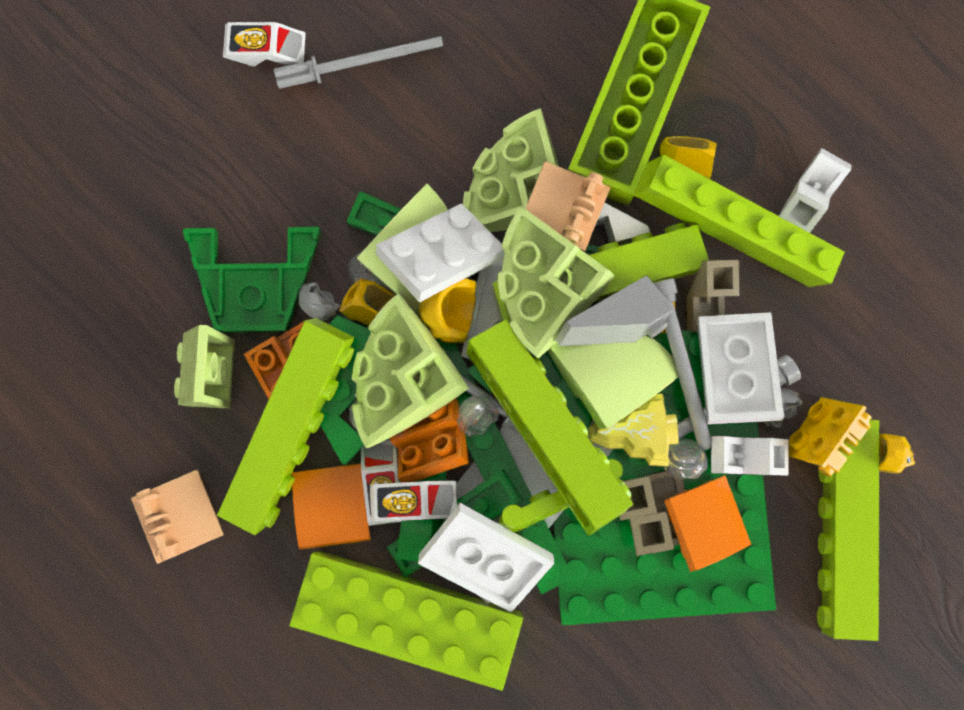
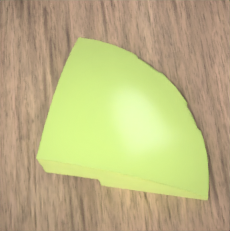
(509, 171)
(419, 209)
(545, 281)
(400, 375)
(614, 376)

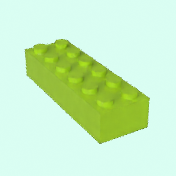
(638, 93)
(407, 619)

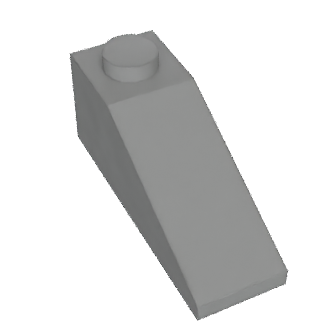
(620, 318)

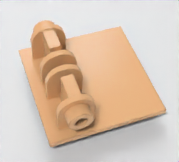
(568, 202)
(177, 516)

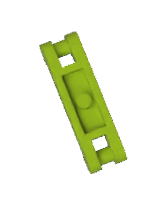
(542, 506)

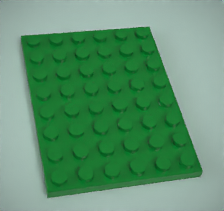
(620, 586)

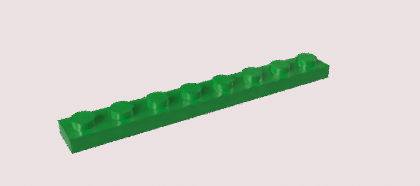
(492, 456)

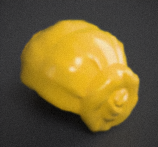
(450, 311)

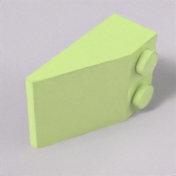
(205, 368)

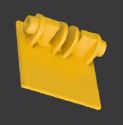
(824, 431)

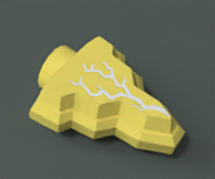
(642, 433)

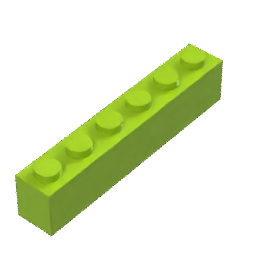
(738, 222)
(659, 257)
(286, 426)
(549, 427)
(851, 544)

